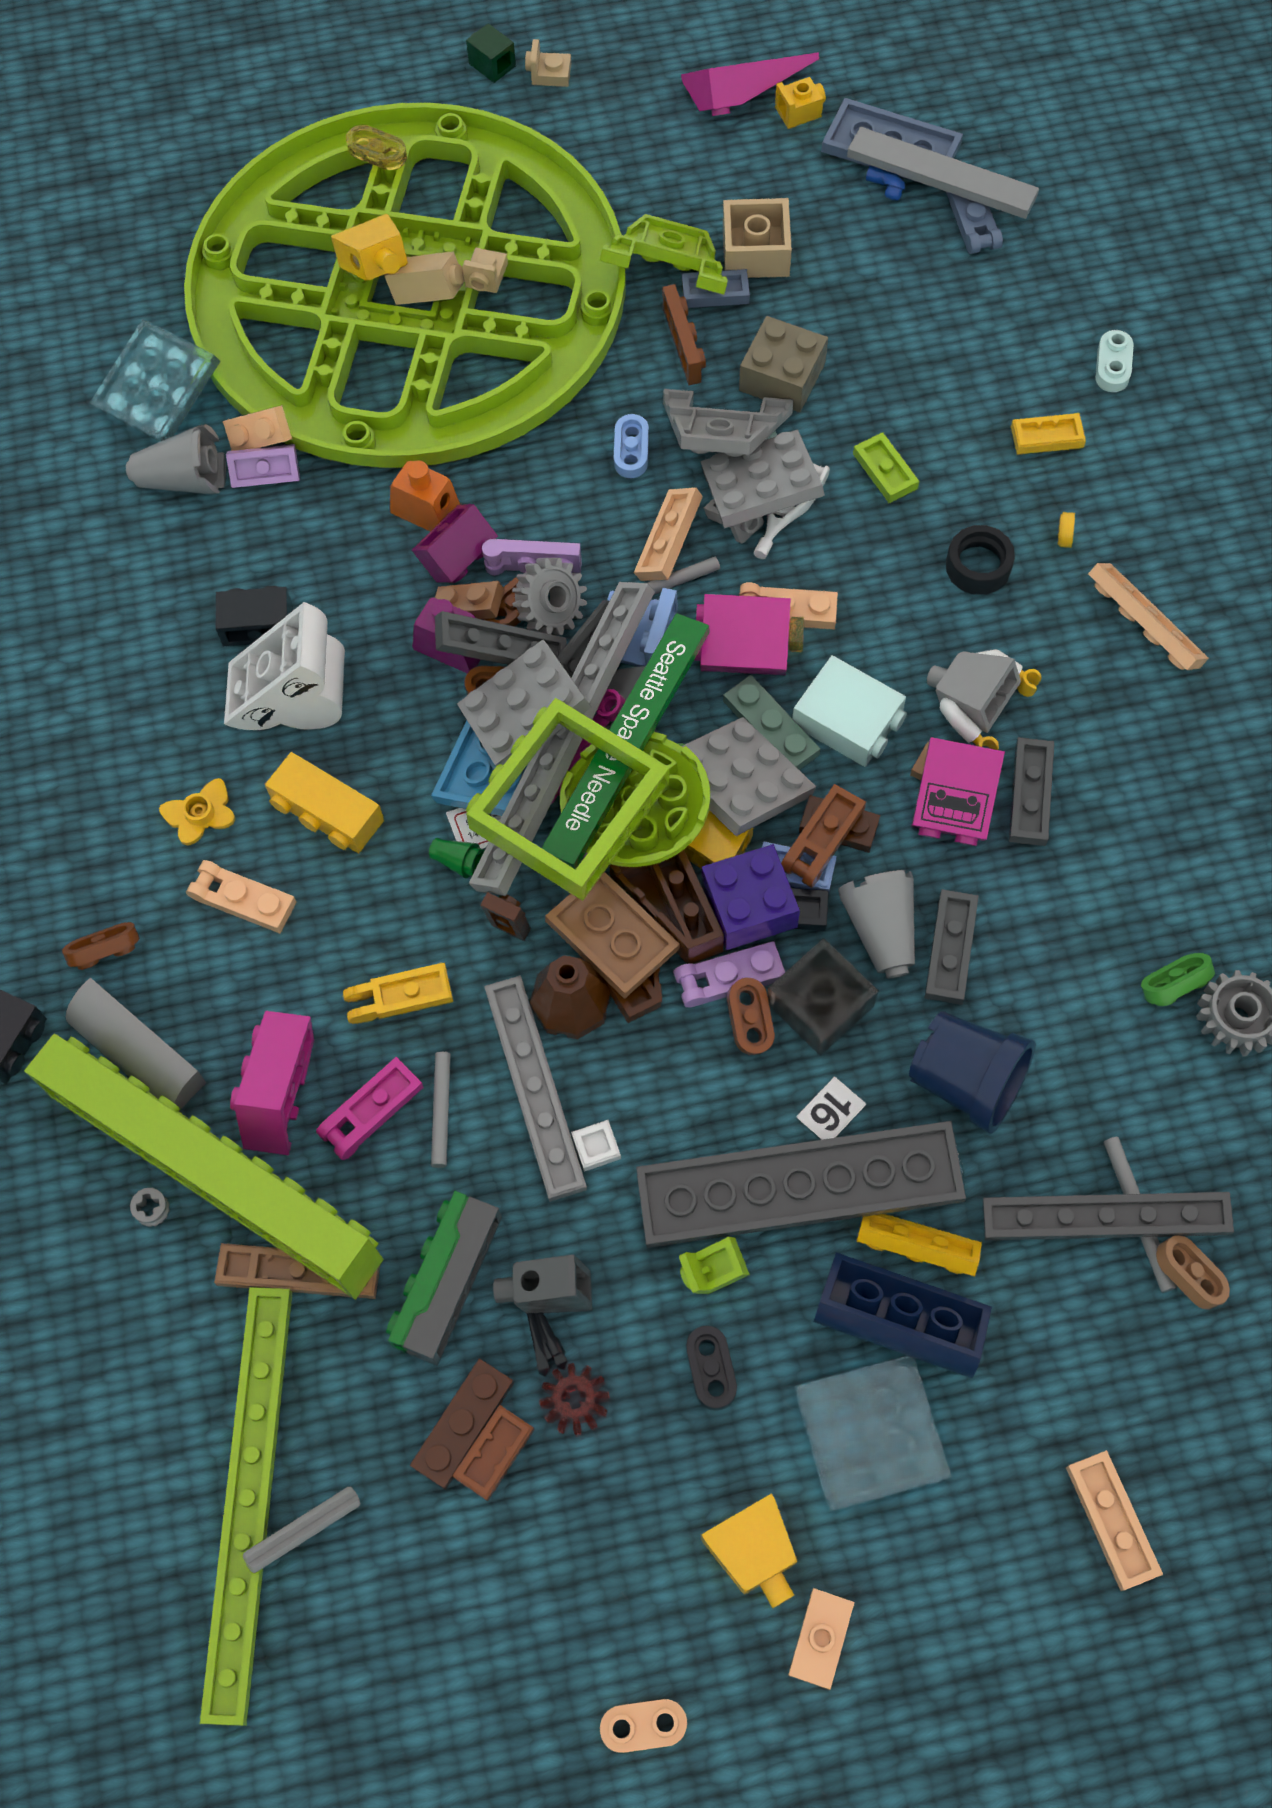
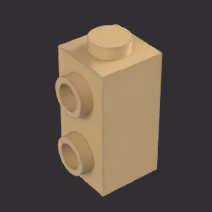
(426, 279)

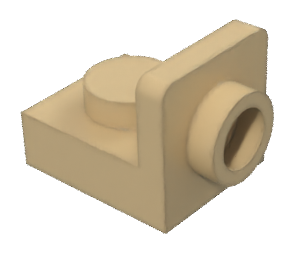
(548, 68)
(485, 270)

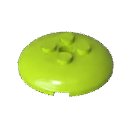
(672, 819)

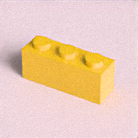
(324, 803)

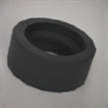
(990, 539)

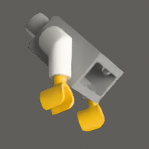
(977, 691)

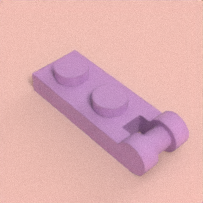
(515, 554)
(722, 972)

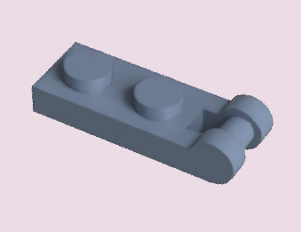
(975, 224)

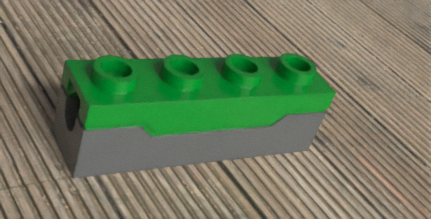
(444, 1278)

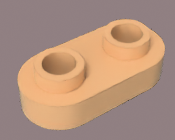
(643, 1725)

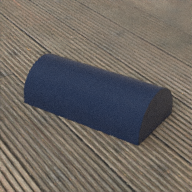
(904, 1315)

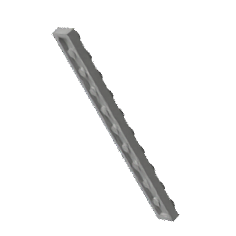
(550, 763)

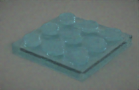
(155, 381)
(872, 1433)

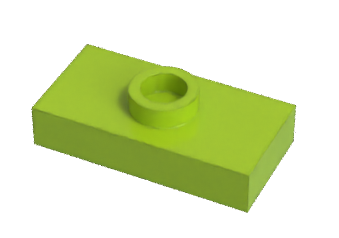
(886, 467)

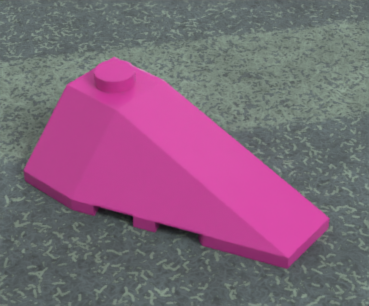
(735, 84)

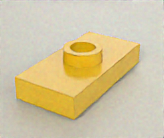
(1048, 433)

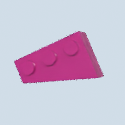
(271, 1081)

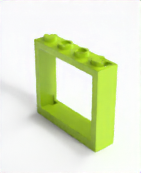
(578, 881)

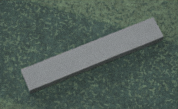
(943, 172)
(535, 1089)

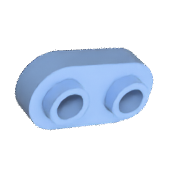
(631, 448)

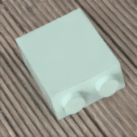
(850, 711)

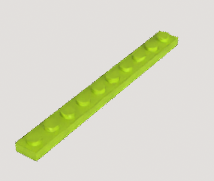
(246, 1508)

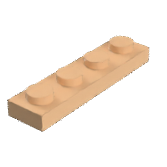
(1138, 608)

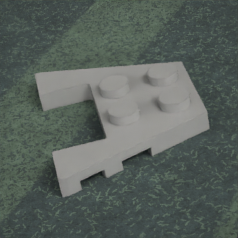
(722, 429)

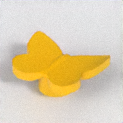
(199, 812)

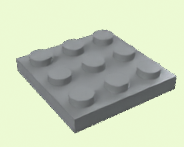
(765, 481)
(511, 699)
(748, 776)

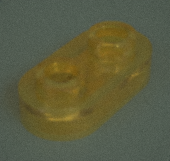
(376, 147)

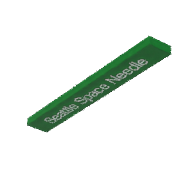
(635, 724)

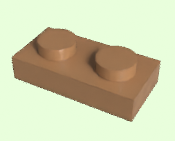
(476, 598)

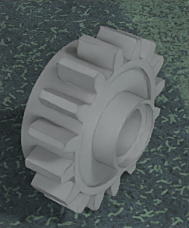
(532, 591)
(1223, 1020)

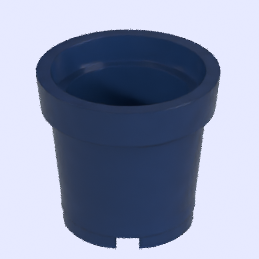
(972, 1068)

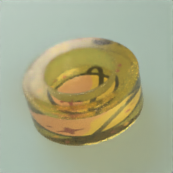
(796, 634)

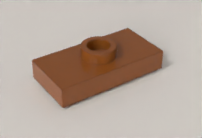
(493, 1452)

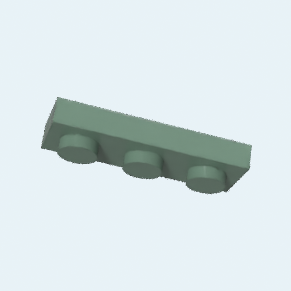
(758, 707)

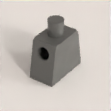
(547, 1285)

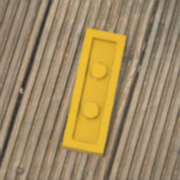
(920, 1243)

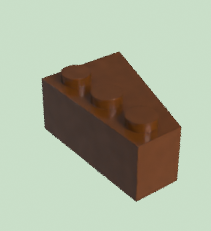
(677, 902)

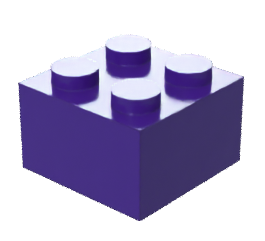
(750, 896)

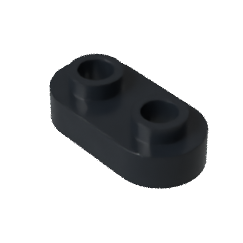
(712, 1368)

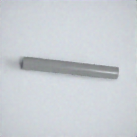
(686, 574)
(440, 1110)

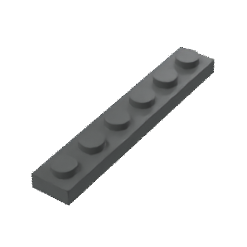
(1108, 1216)

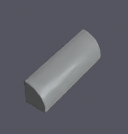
(131, 1044)

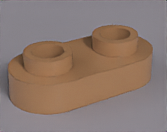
(1193, 1272)

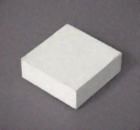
(596, 1145)

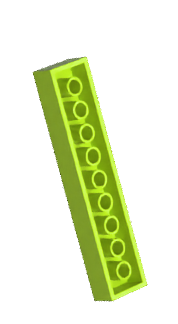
(207, 1165)

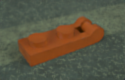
(823, 834)

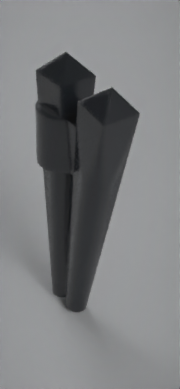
(545, 1344)

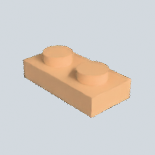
(257, 429)

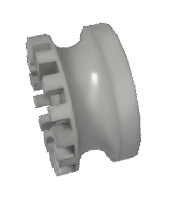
(159, 1213)

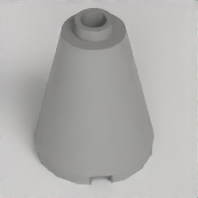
(181, 463)
(884, 919)

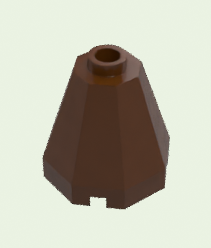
(570, 997)

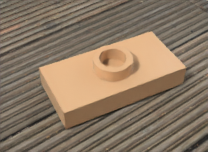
(821, 1639)

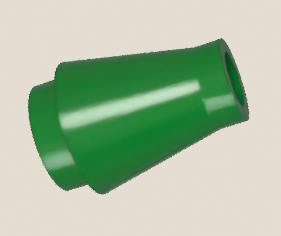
(456, 855)

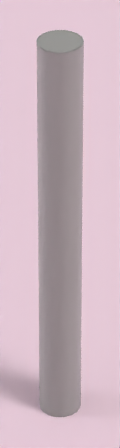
(1129, 1186)

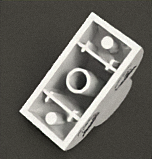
(288, 676)

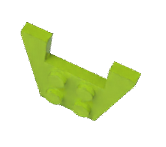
(672, 243)

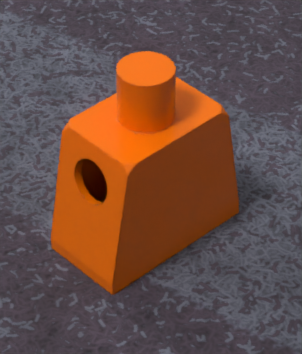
(422, 495)

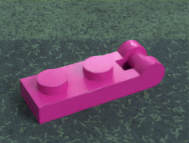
(370, 1108)

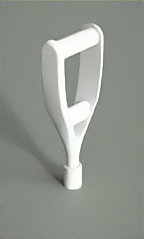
(775, 525)

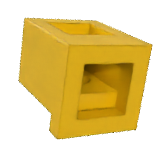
(799, 101)

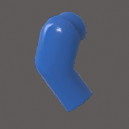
(894, 183)

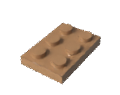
(613, 935)

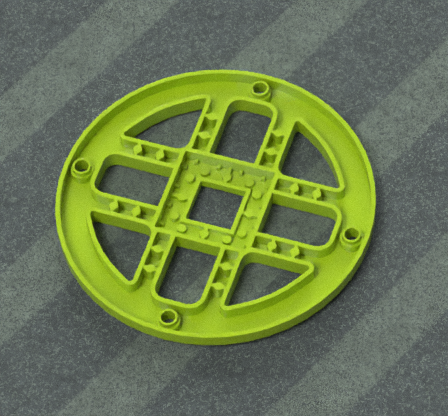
(259, 210)

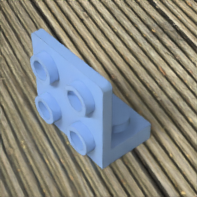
(651, 628)

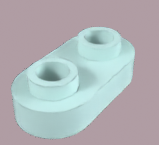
(1113, 354)

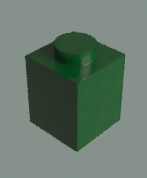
(491, 52)

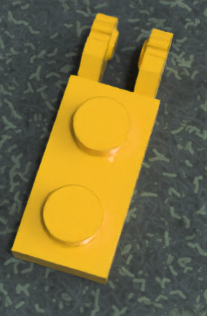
(400, 993)

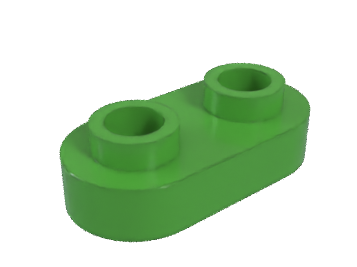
(1178, 979)

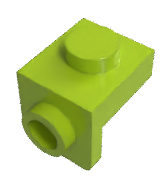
(713, 1267)

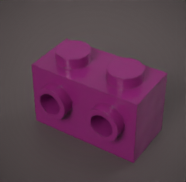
(454, 544)

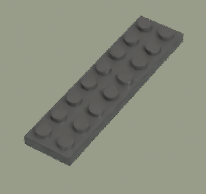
(800, 1184)

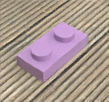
(263, 466)

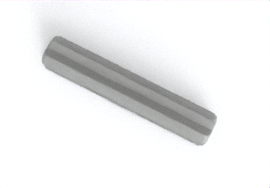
(301, 1529)

